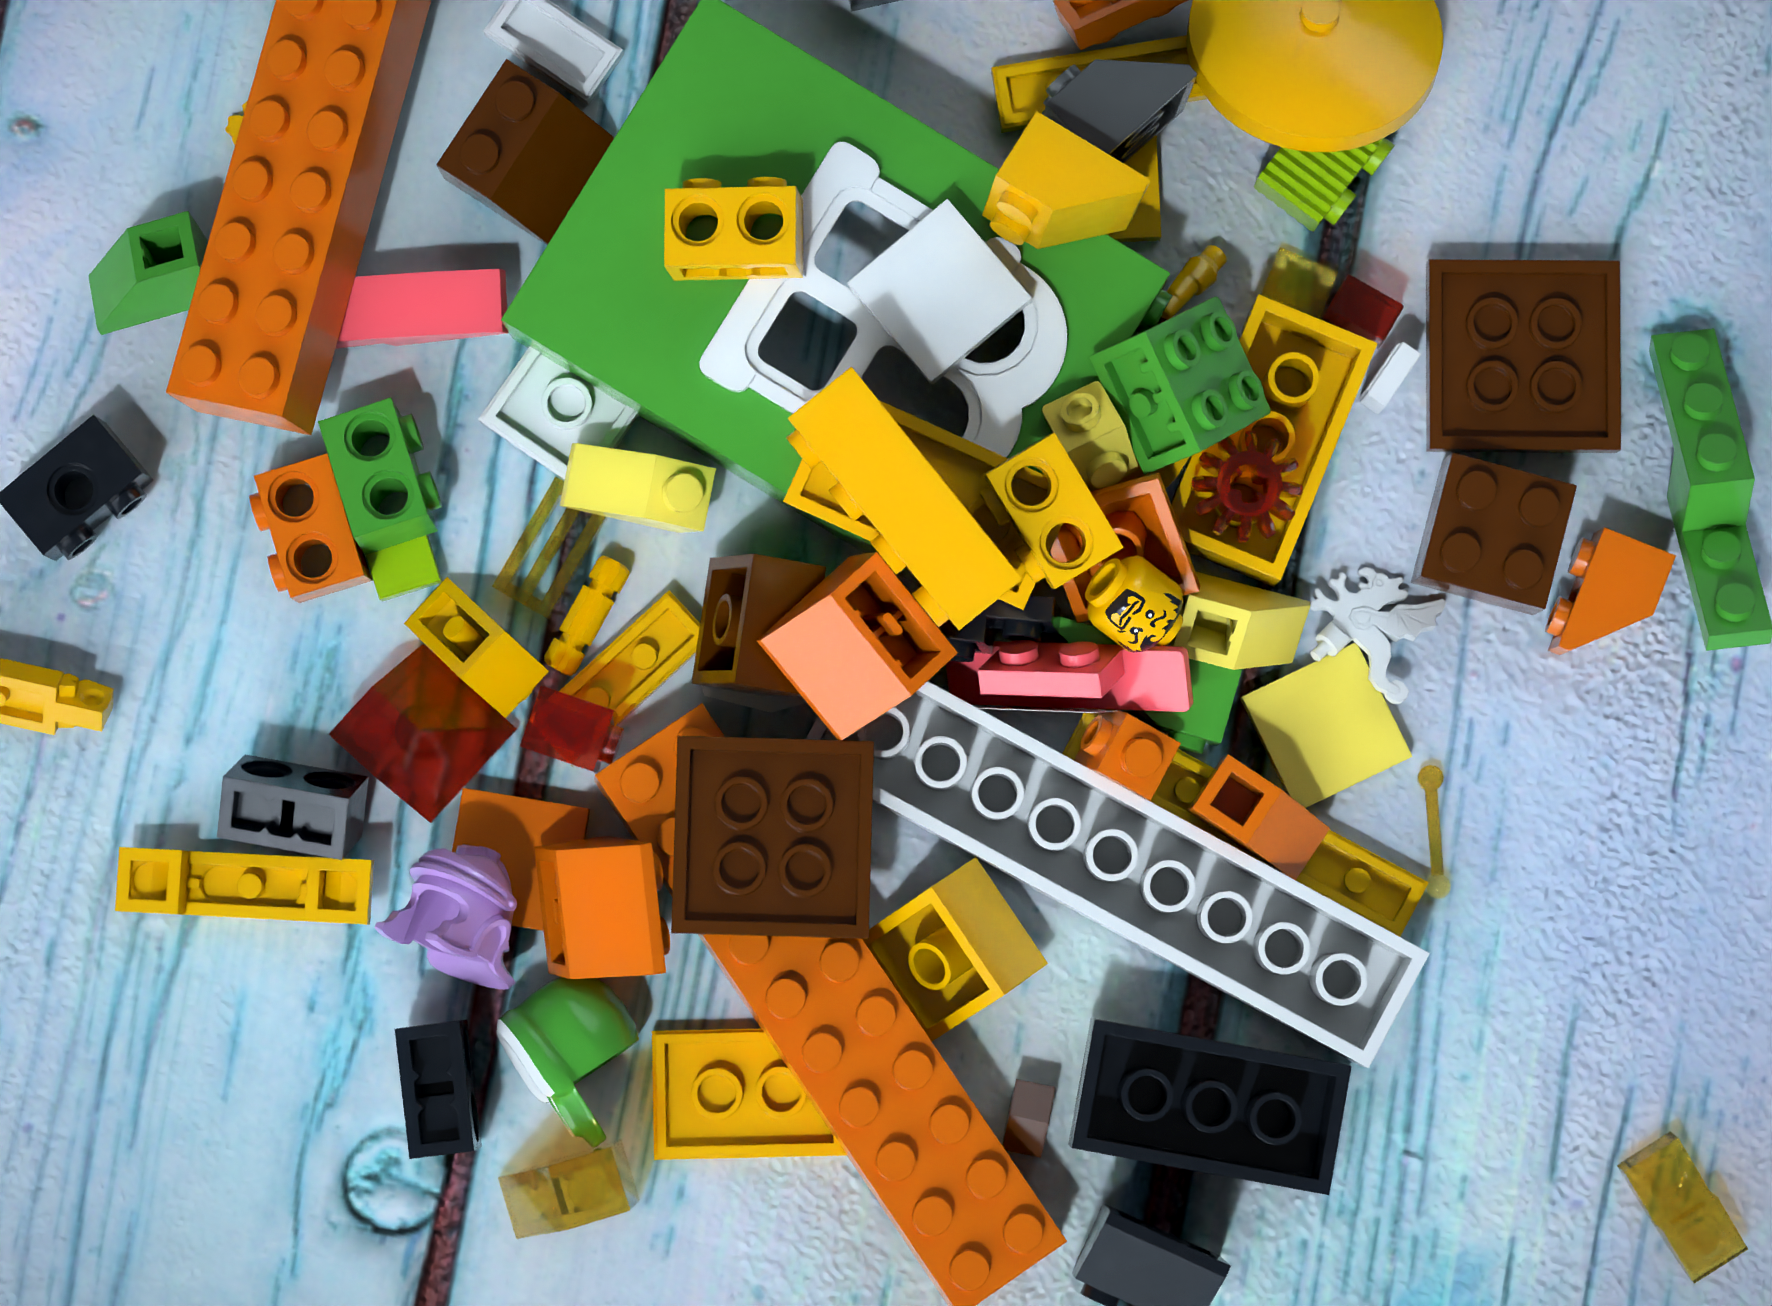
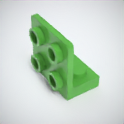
(1181, 385)

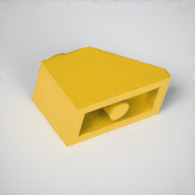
(476, 647)

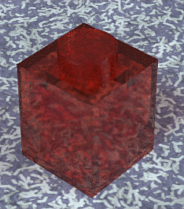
(572, 730)

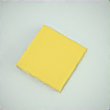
(1326, 727)

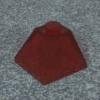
(423, 732)

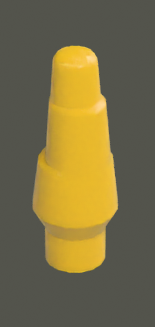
(1194, 278)

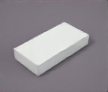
(555, 45)

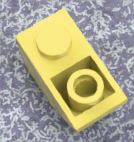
(1240, 624)

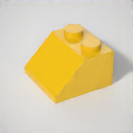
(1061, 189)
(954, 949)

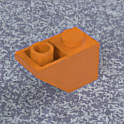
(1613, 588)
(1258, 817)

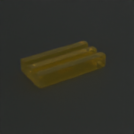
(525, 544)

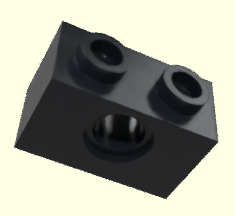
(38, 494)

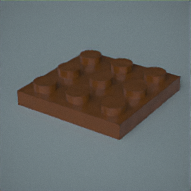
(1523, 356)
(772, 837)

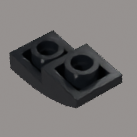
(1038, 617)

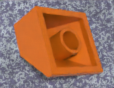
(1146, 528)

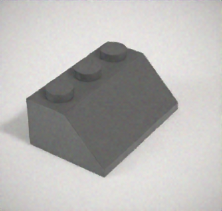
(1119, 102)

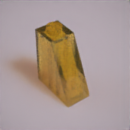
(570, 1191)

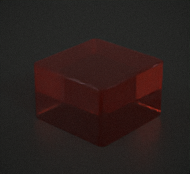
(1363, 310)

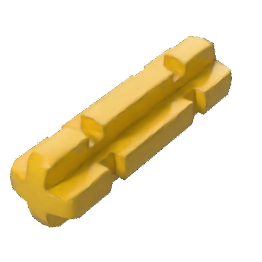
(586, 615)

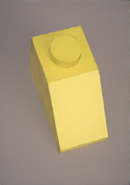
(638, 487)

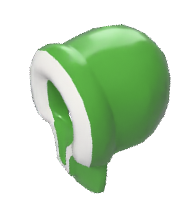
(561, 1039)

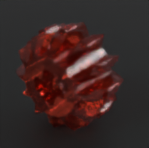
(1263, 473)

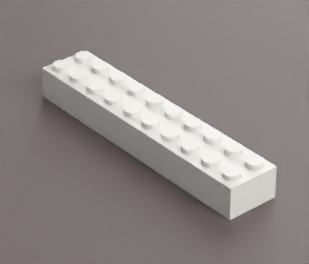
(1140, 871)

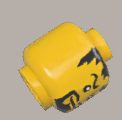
(1134, 604)

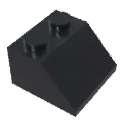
(1145, 1265)

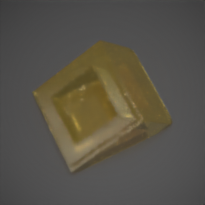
(1299, 283)

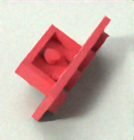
(1075, 677)

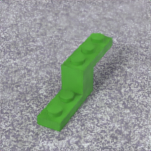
(1710, 489)

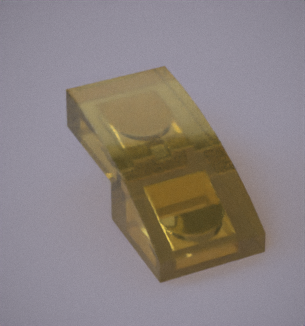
(1682, 1207)

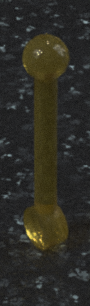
(1430, 779)

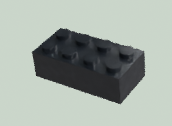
(1209, 1106)

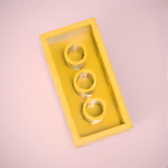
(1310, 384)
(903, 499)

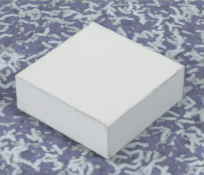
(1389, 377)

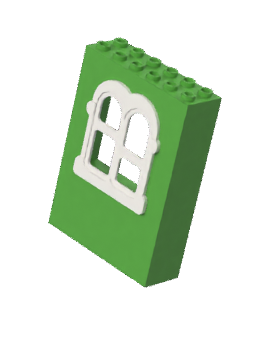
(686, 351)

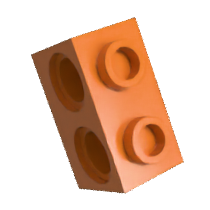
(321, 524)

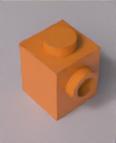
(1127, 752)

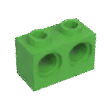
(368, 480)

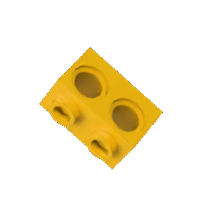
(732, 249)
(1065, 502)

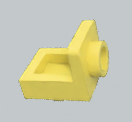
(1092, 435)

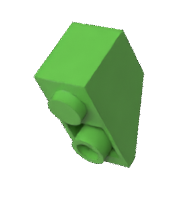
(148, 273)

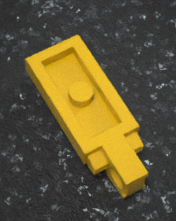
(51, 700)

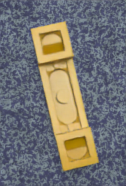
(244, 885)

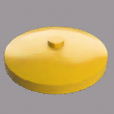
(1316, 68)

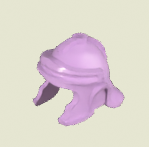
(459, 913)

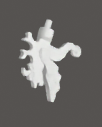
(1360, 620)

